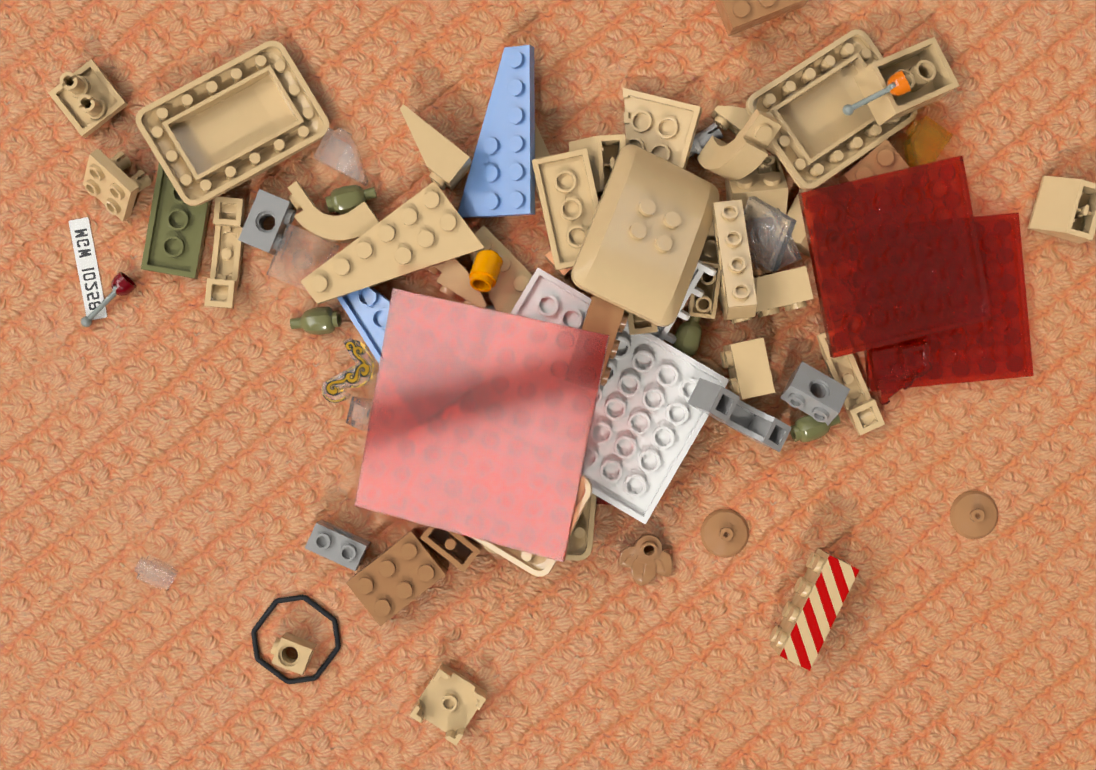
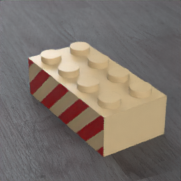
(813, 608)

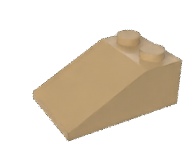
(442, 157)

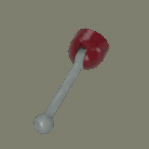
(121, 285)

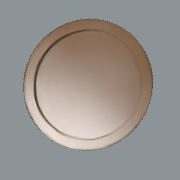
(973, 514)
(724, 533)

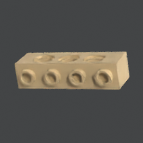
(734, 259)

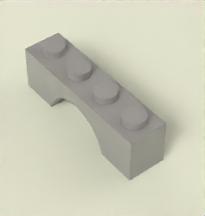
(738, 415)

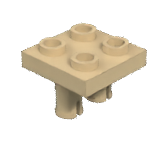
(87, 98)
(111, 185)

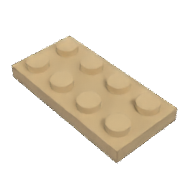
(567, 202)

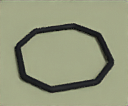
(272, 669)

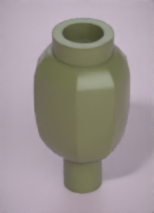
(348, 197)
(317, 321)
(689, 336)
(808, 429)

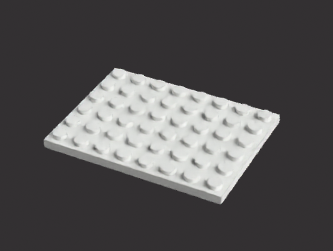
(640, 413)

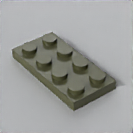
(174, 232)

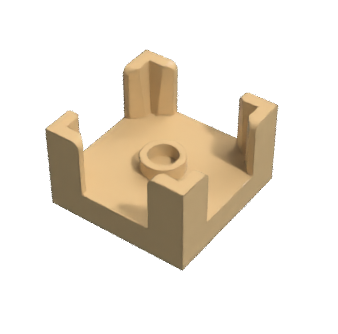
(449, 702)

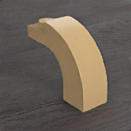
(745, 152)
(338, 228)

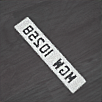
(87, 266)

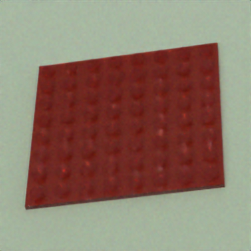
(481, 422)

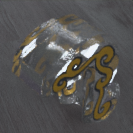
(357, 376)

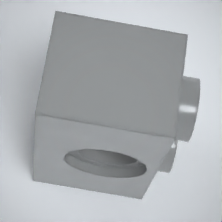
(267, 206)
(815, 393)
(337, 545)

